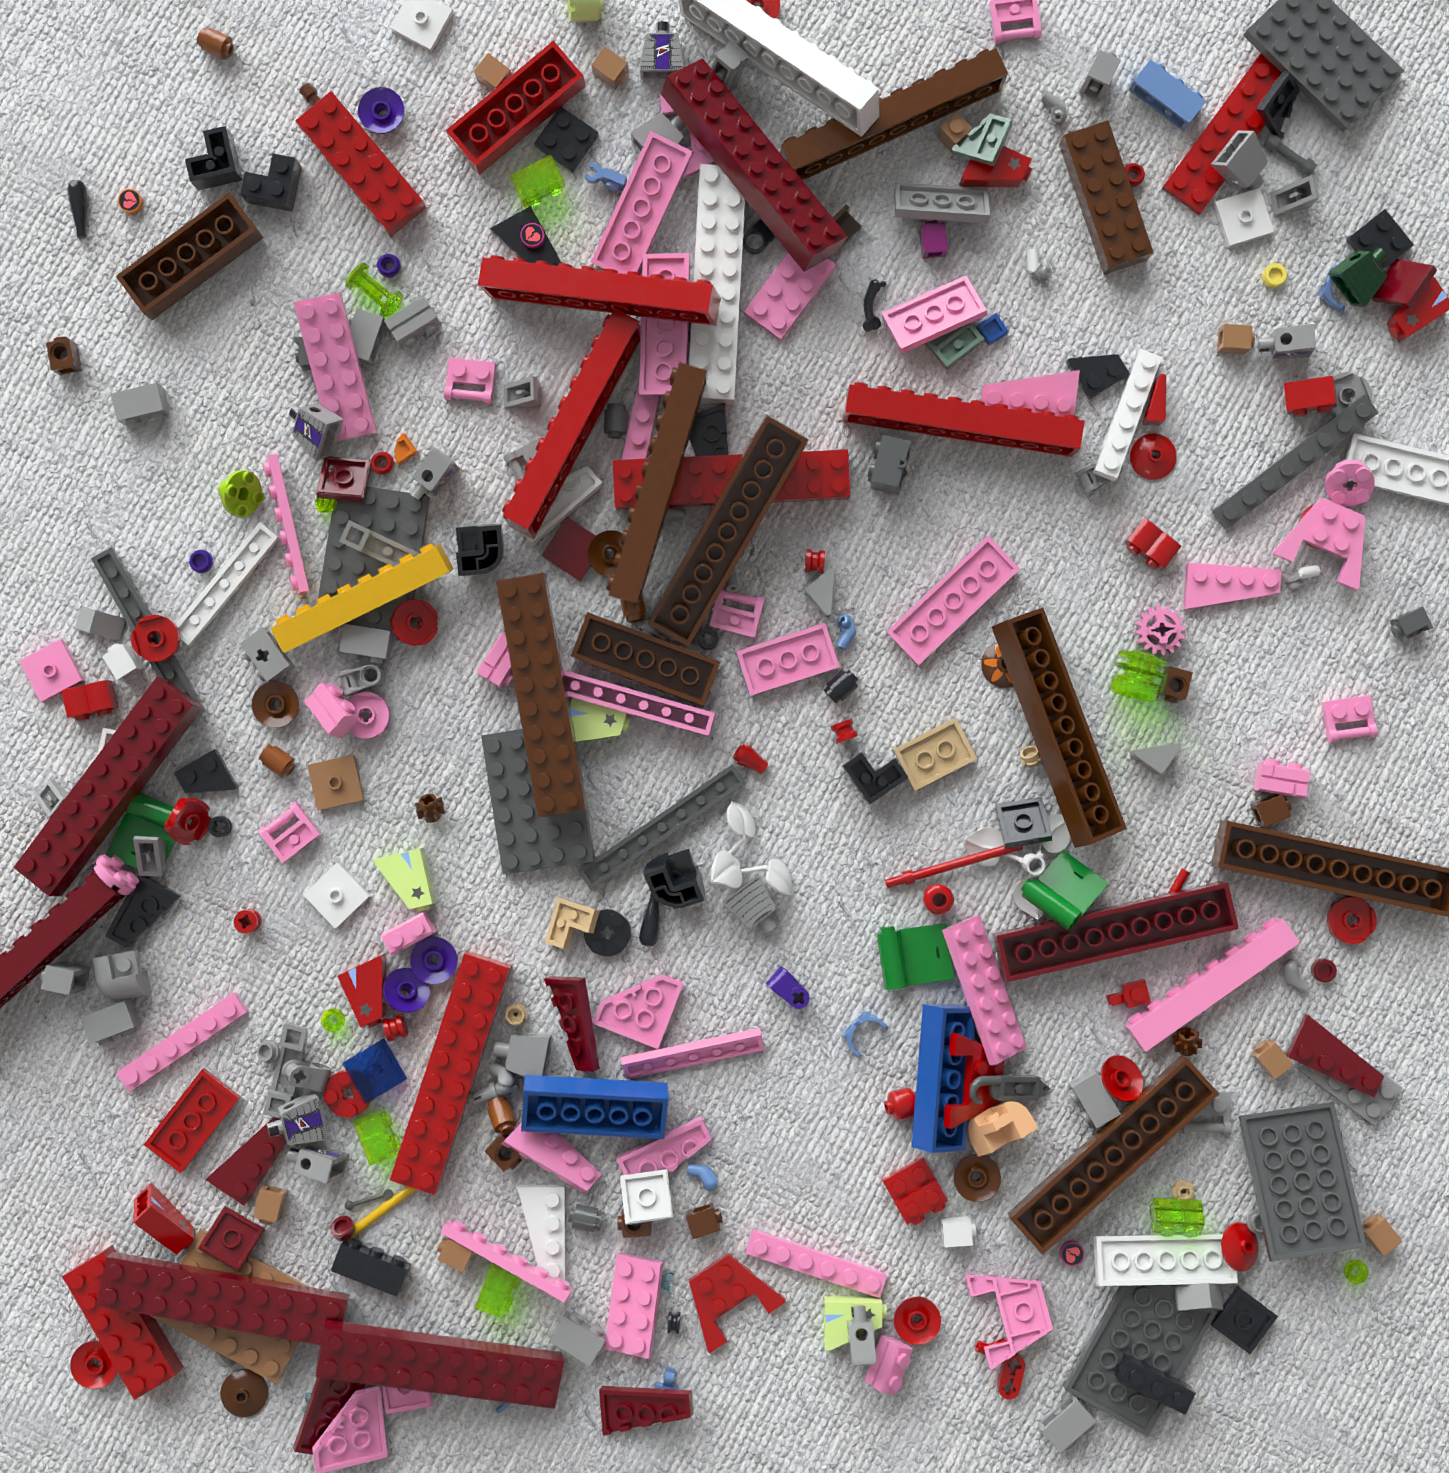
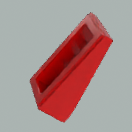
(1156, 407)

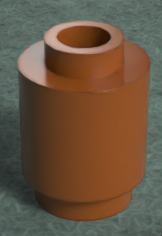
(215, 43)
(632, 611)
(277, 760)
(501, 1115)

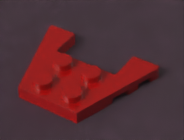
(975, 1066)
(721, 1289)

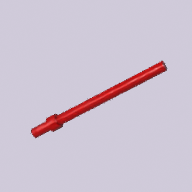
(909, 877)

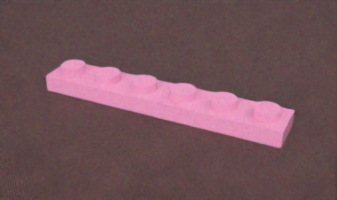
(640, 426)
(283, 515)
(182, 1042)
(692, 1053)
(816, 1263)
(515, 1264)

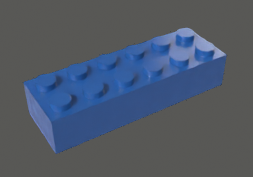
(940, 1078)
(594, 1107)

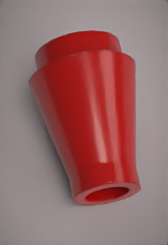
(749, 758)

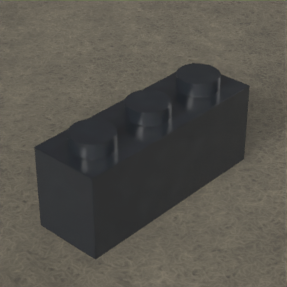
(371, 1266)
(1154, 1383)

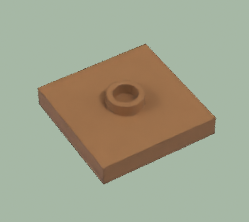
(336, 782)

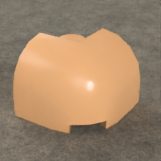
(999, 1126)

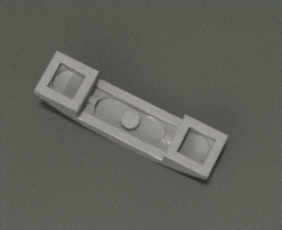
(374, 544)
(292, 1047)

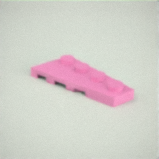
(1041, 393)
(1222, 584)
(554, 1154)

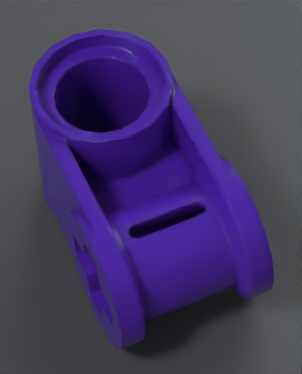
(785, 984)

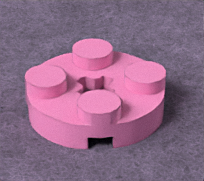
(1353, 495)
(380, 715)
(113, 873)

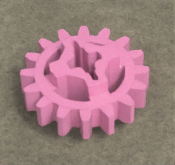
(1159, 620)

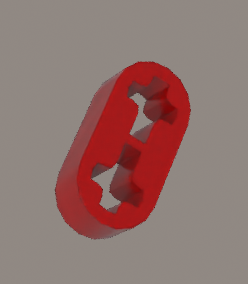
(1016, 1377)

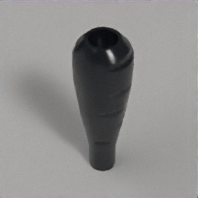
(78, 203)
(650, 924)

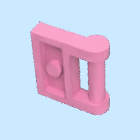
(1013, 12)
(470, 373)
(734, 619)
(1347, 711)
(294, 838)

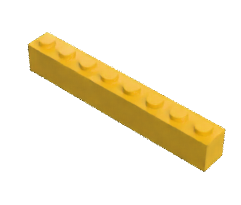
(361, 598)

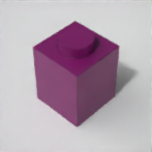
(933, 239)

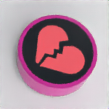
(532, 235)
(1071, 1253)

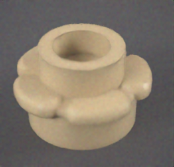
(1030, 756)
(515, 1020)
(1179, 1186)

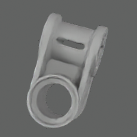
(1090, 480)
(357, 679)
(306, 1074)

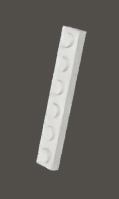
(1127, 415)
(226, 583)

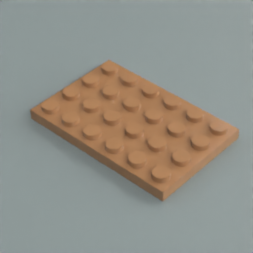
(256, 1352)

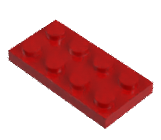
(192, 1120)

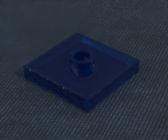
(374, 1071)

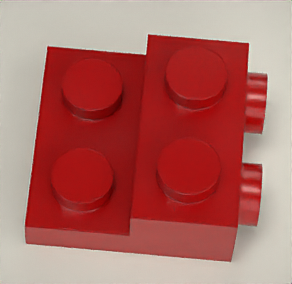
(915, 1191)

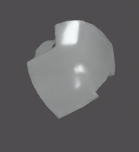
(121, 976)

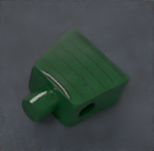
(1360, 276)

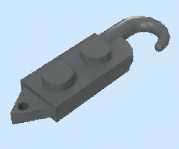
(1010, 1087)

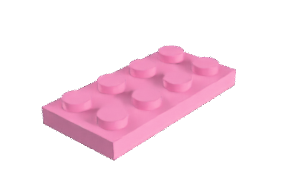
(787, 295)
(934, 314)
(787, 659)
(634, 1305)

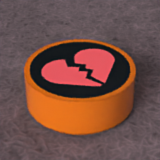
(130, 201)

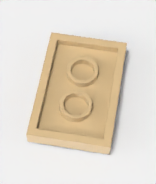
(935, 754)

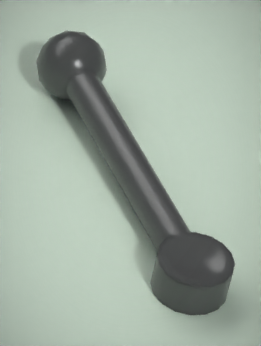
(349, 1205)

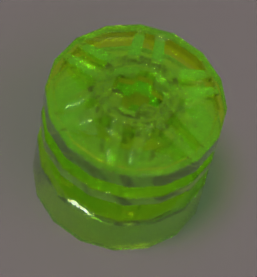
(1138, 675)

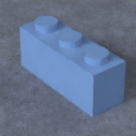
(1167, 94)

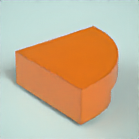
(404, 450)

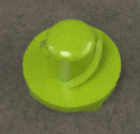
(241, 493)

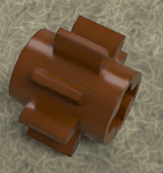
(430, 808)
(1187, 1041)

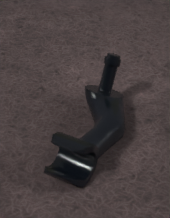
(872, 322)

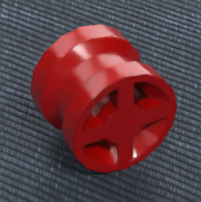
(814, 561)
(844, 730)
(251, 918)
(395, 1027)

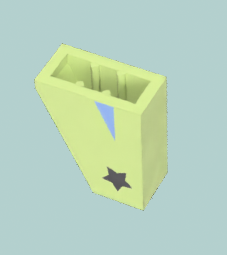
(596, 721)
(409, 877)
(837, 1312)

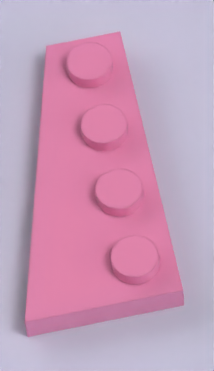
(666, 1152)

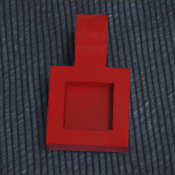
(1133, 994)

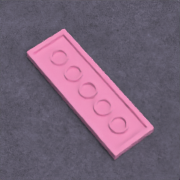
(642, 204)
(662, 341)
(335, 363)
(952, 600)
(984, 989)

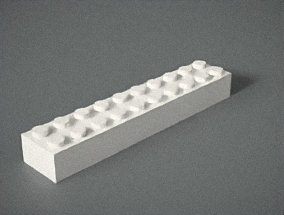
(789, 59)
(720, 262)

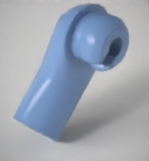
(848, 631)
(706, 1175)

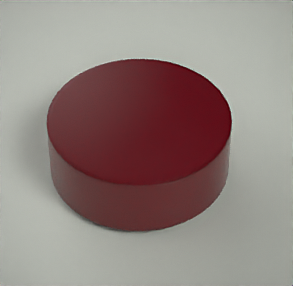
(1323, 970)
(342, 1228)

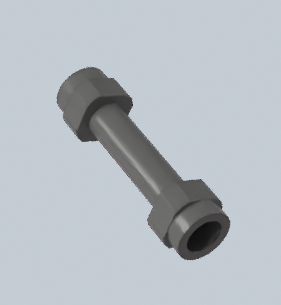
(1306, 166)

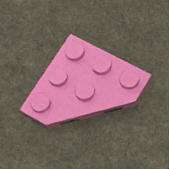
(641, 1010)
(354, 1434)

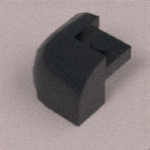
(479, 548)
(675, 879)

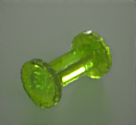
(360, 278)

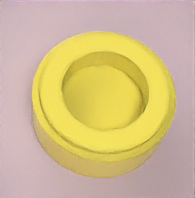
(1274, 275)

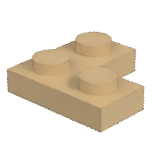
(565, 918)

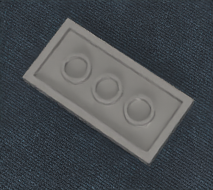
(942, 203)
(1364, 1105)

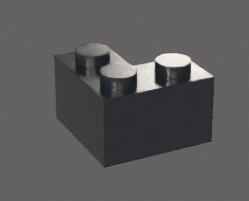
(219, 165)
(278, 188)
(870, 782)

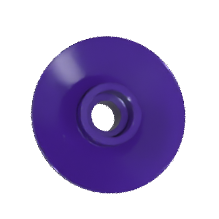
(376, 101)
(423, 966)
(405, 980)

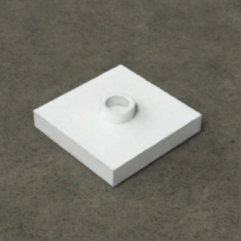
(422, 22)
(1243, 217)
(336, 895)
(646, 1197)

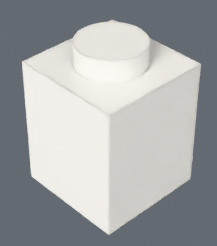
(122, 661)
(957, 1231)

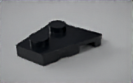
(1278, 103)
(1098, 372)
(206, 775)

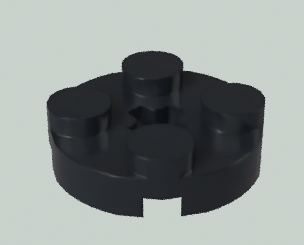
(617, 941)

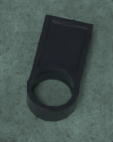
(762, 230)

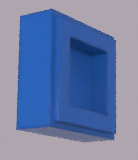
(992, 329)

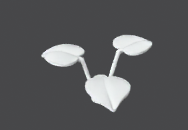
(990, 838)
(726, 867)

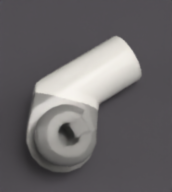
(1035, 268)
(1302, 573)

